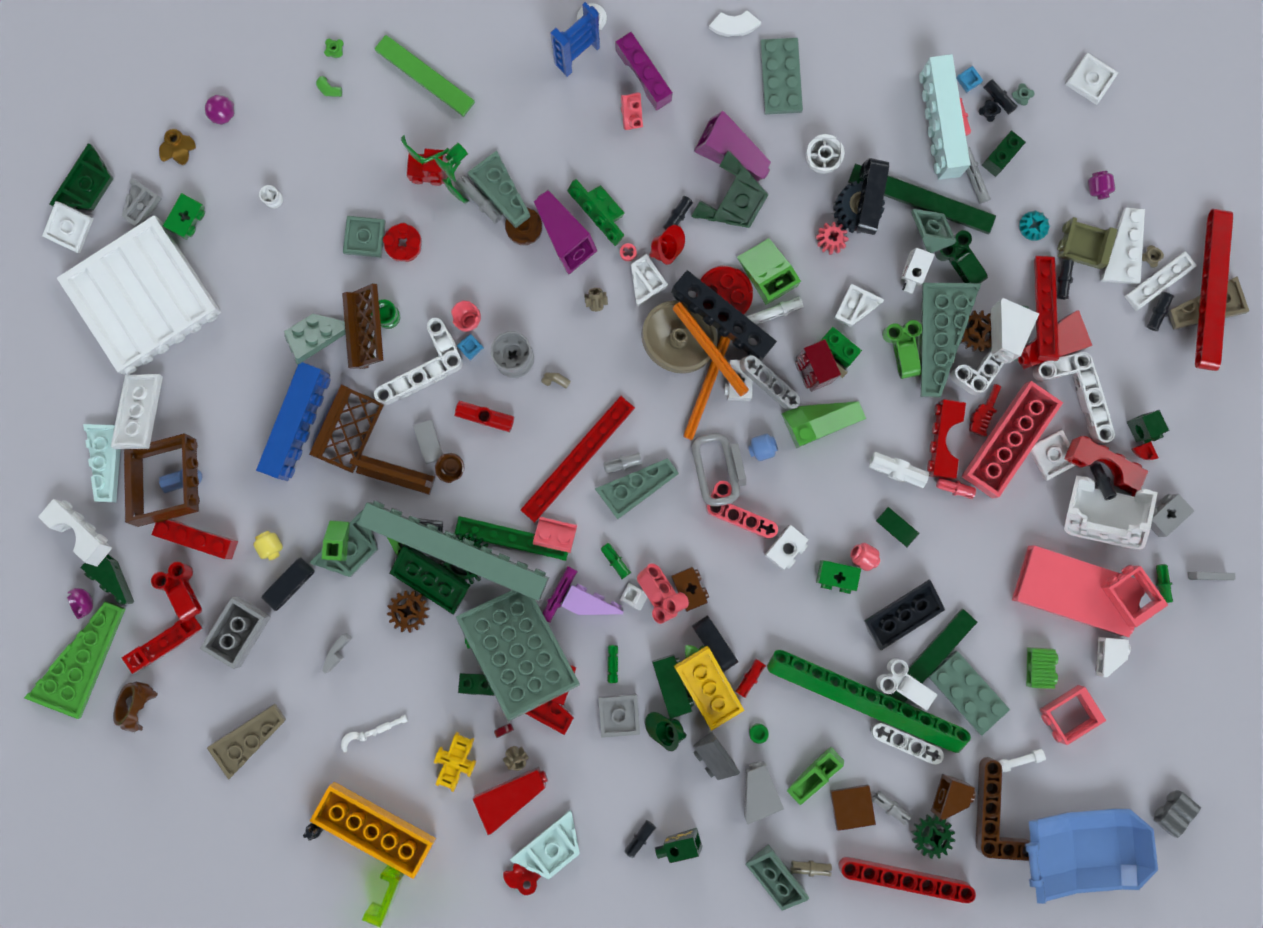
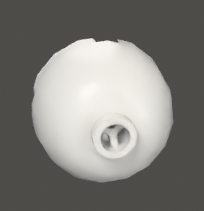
(824, 154)

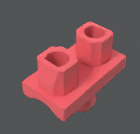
(631, 111)

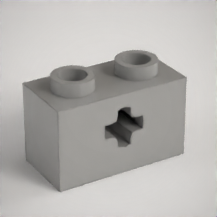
(1177, 512)

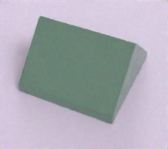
(933, 230)

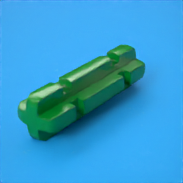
(612, 664)

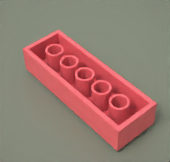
(1012, 439)

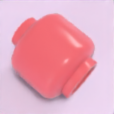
(865, 556)

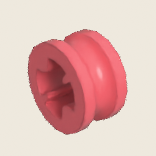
(628, 246)

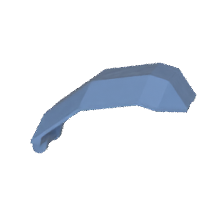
(1090, 853)

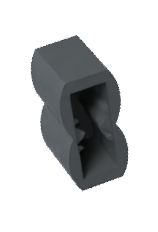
(1176, 813)

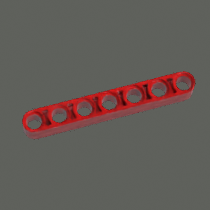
(915, 884)

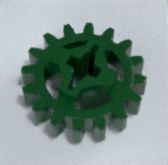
(925, 837)

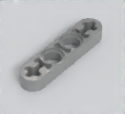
(771, 380)

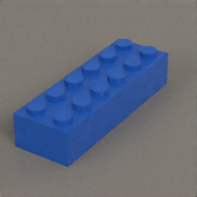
(294, 422)

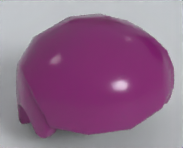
(219, 109)
(80, 602)

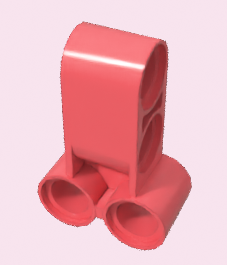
(661, 594)

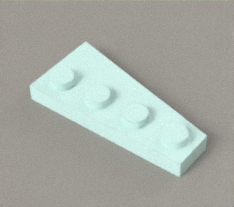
(103, 461)

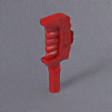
(982, 416)

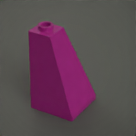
(724, 135)
(567, 235)

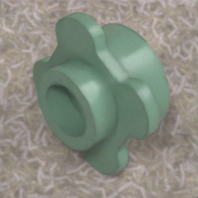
(1017, 95)

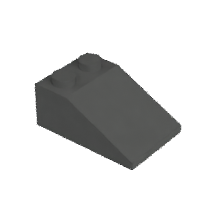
(716, 757)

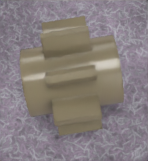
(596, 299)
(515, 758)

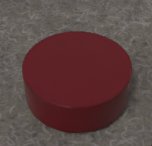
(503, 730)

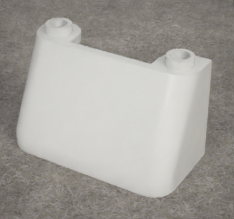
(1117, 521)

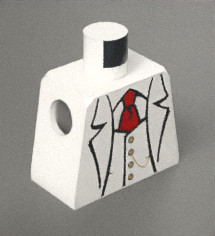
(919, 262)

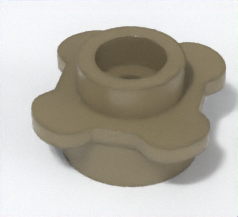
(1156, 252)

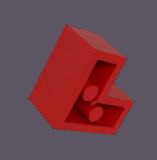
(429, 171)

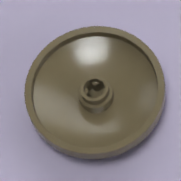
(671, 343)

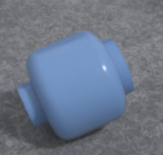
(763, 447)

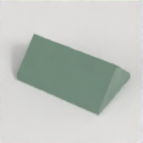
(776, 879)

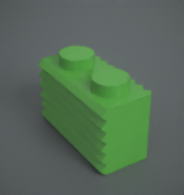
(1041, 668)

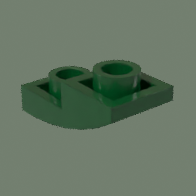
(897, 527)

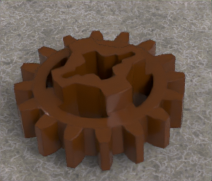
(979, 339)
(410, 602)

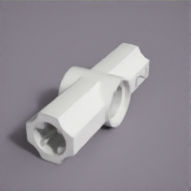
(899, 470)

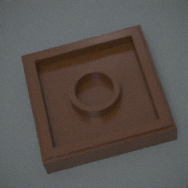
(853, 807)

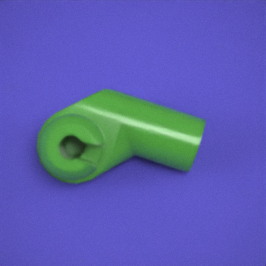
(326, 89)

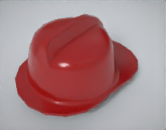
(668, 244)

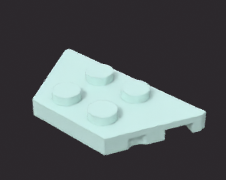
(550, 849)

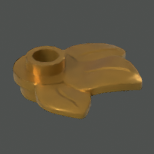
(178, 149)

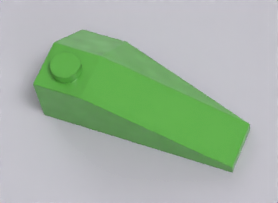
(817, 421)

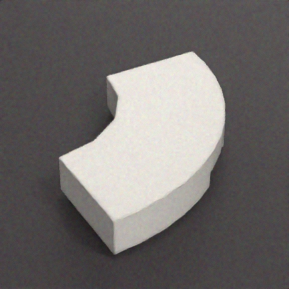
(734, 25)

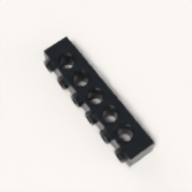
(720, 306)

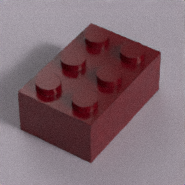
(817, 365)

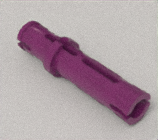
(570, 574)

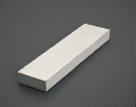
(1160, 281)

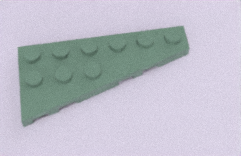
(944, 320)

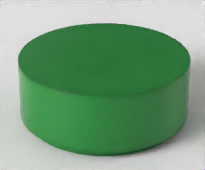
(758, 733)

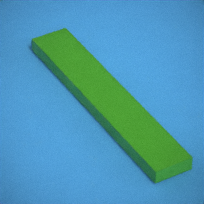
(424, 75)

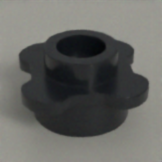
(993, 106)

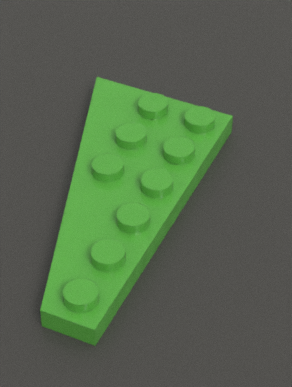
(75, 671)

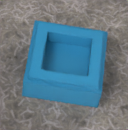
(969, 79)
(470, 347)

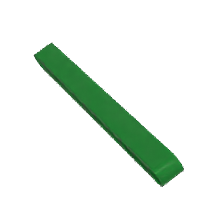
(868, 701)

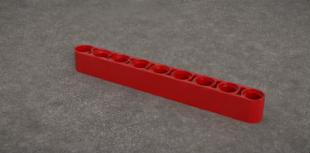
(1214, 290)

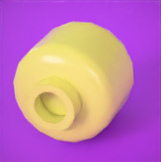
(268, 545)

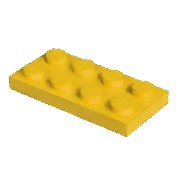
(709, 688)

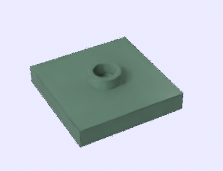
(364, 236)

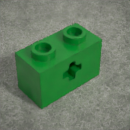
(184, 206)
(841, 347)
(849, 574)

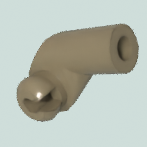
(555, 377)

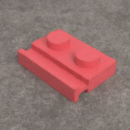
(555, 534)

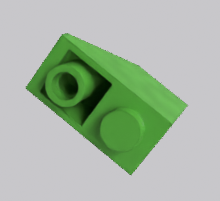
(336, 541)

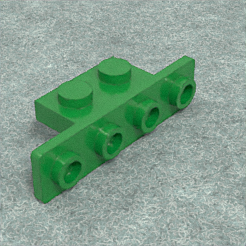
(600, 209)

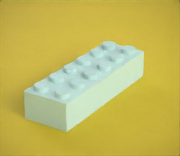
(944, 117)

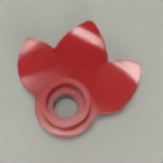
(519, 875)

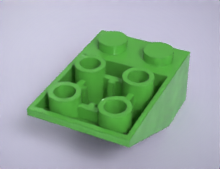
(769, 271)

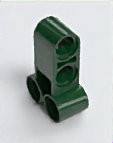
(964, 260)

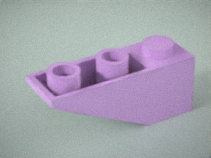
(583, 603)

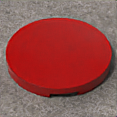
(731, 286)

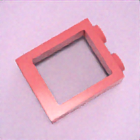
(1154, 606)
(1096, 717)

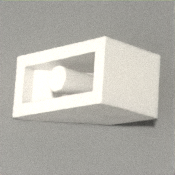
(1111, 655)

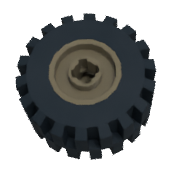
(847, 205)

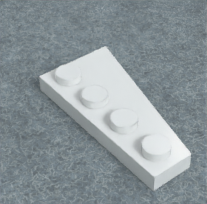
(1127, 249)

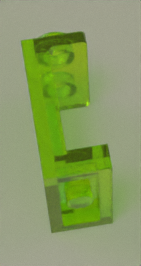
(376, 913)

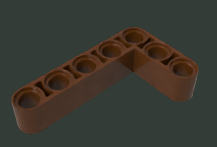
(993, 817)

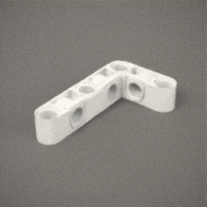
(432, 370)
(1087, 383)

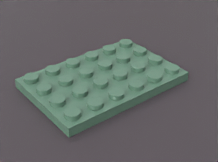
(517, 653)

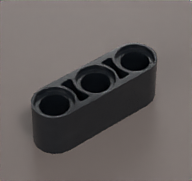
(288, 584)
(712, 638)

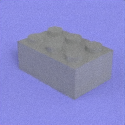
(235, 632)

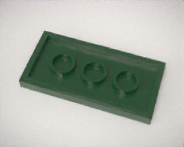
(429, 579)

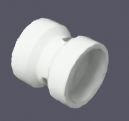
(267, 196)

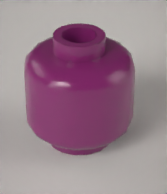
(1101, 185)

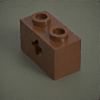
(681, 583)

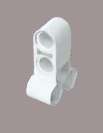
(906, 685)

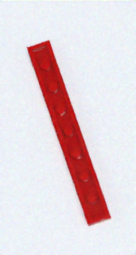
(577, 459)

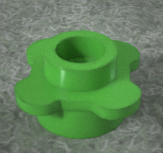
(337, 52)

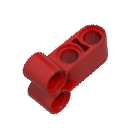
(179, 590)

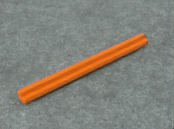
(710, 349)
(705, 392)

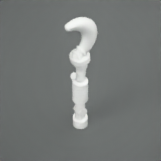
(363, 736)

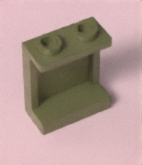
(1086, 244)

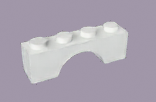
(89, 545)

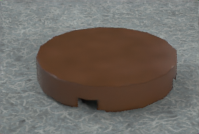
(526, 232)

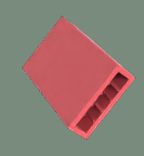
(1074, 590)

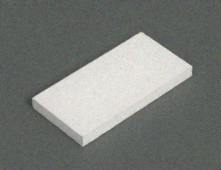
(137, 411)

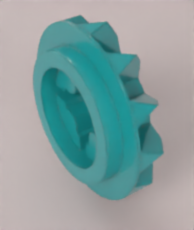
(1032, 233)

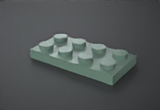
(781, 76)
(968, 693)

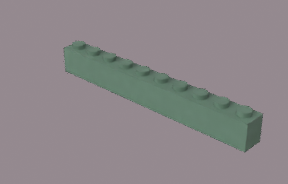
(454, 551)

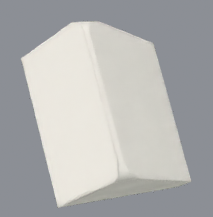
(634, 596)

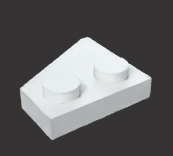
(646, 280)
(856, 305)

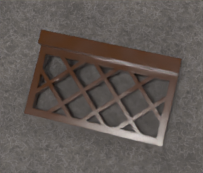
(356, 320)
(331, 421)
(394, 474)

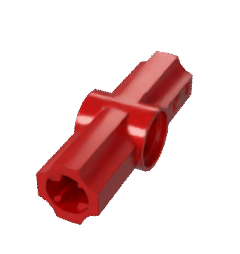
(472, 413)

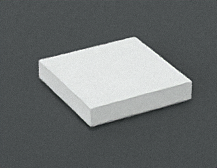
(1091, 78)
(67, 227)
(1050, 455)

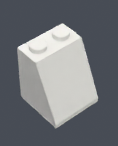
(1010, 329)

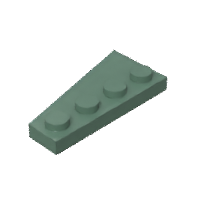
(497, 185)
(632, 489)

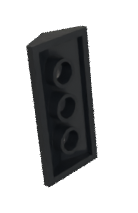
(904, 615)

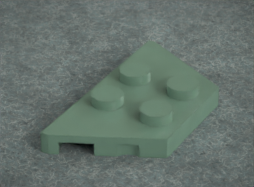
(313, 335)
(360, 548)

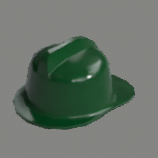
(664, 731)

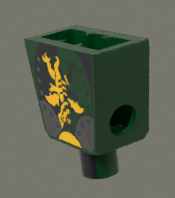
(687, 846)

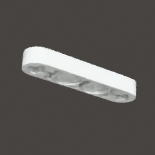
(907, 742)

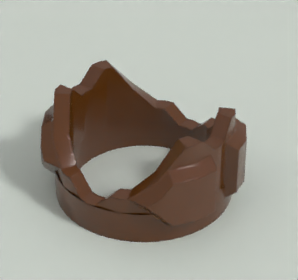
(141, 694)

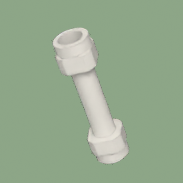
(1036, 756)

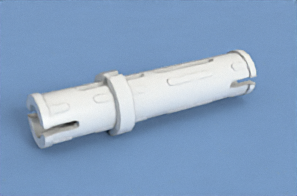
(782, 308)

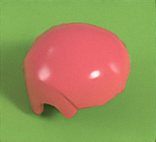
(466, 316)

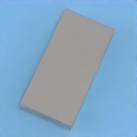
(1211, 576)

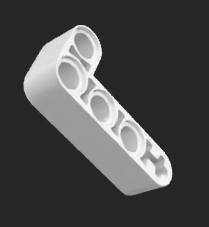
(977, 375)

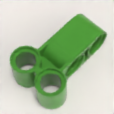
(905, 348)

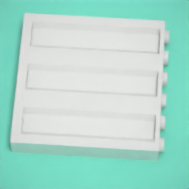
(139, 296)

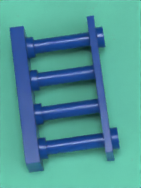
(576, 39)

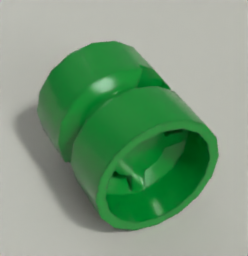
(388, 314)

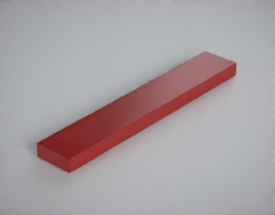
(1047, 308)

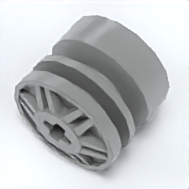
(513, 344)

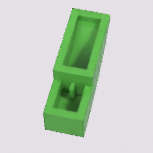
(816, 775)

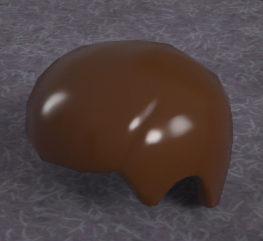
(449, 467)

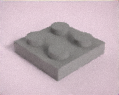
(619, 715)

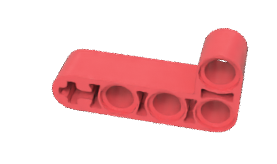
(742, 514)

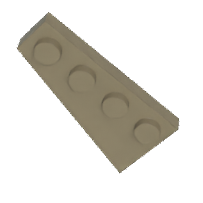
(1188, 312)
(241, 743)

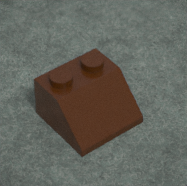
(952, 797)

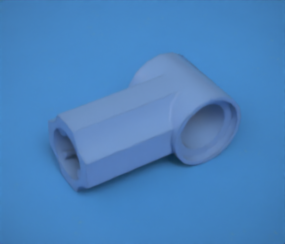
(174, 481)

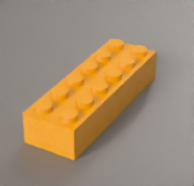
(373, 829)

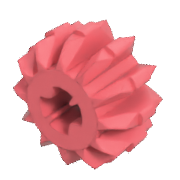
(831, 245)

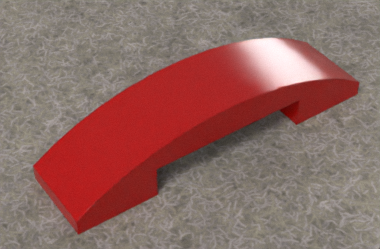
(161, 644)

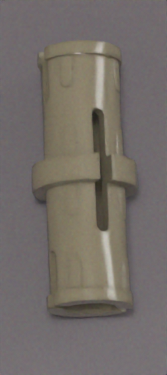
(811, 868)

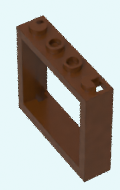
(134, 480)

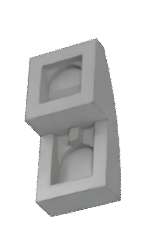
(428, 441)
(333, 656)

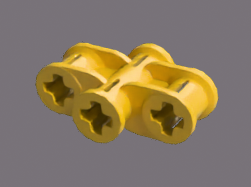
(455, 761)

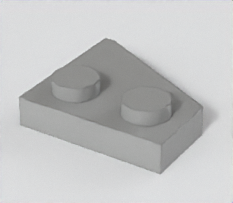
(139, 203)

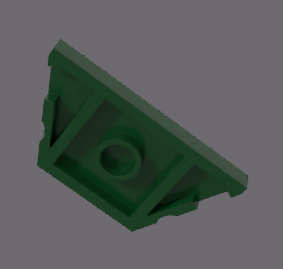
(85, 182)

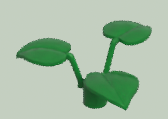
(453, 157)

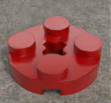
(413, 242)

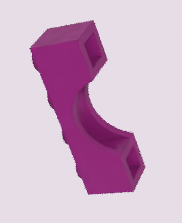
(651, 80)

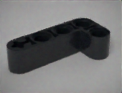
(874, 177)

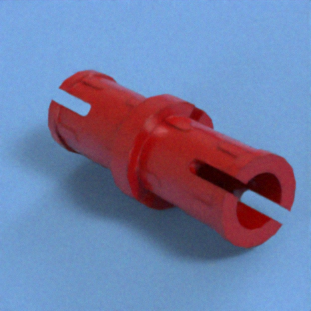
(750, 678)

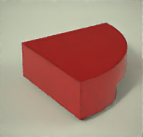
(1145, 451)

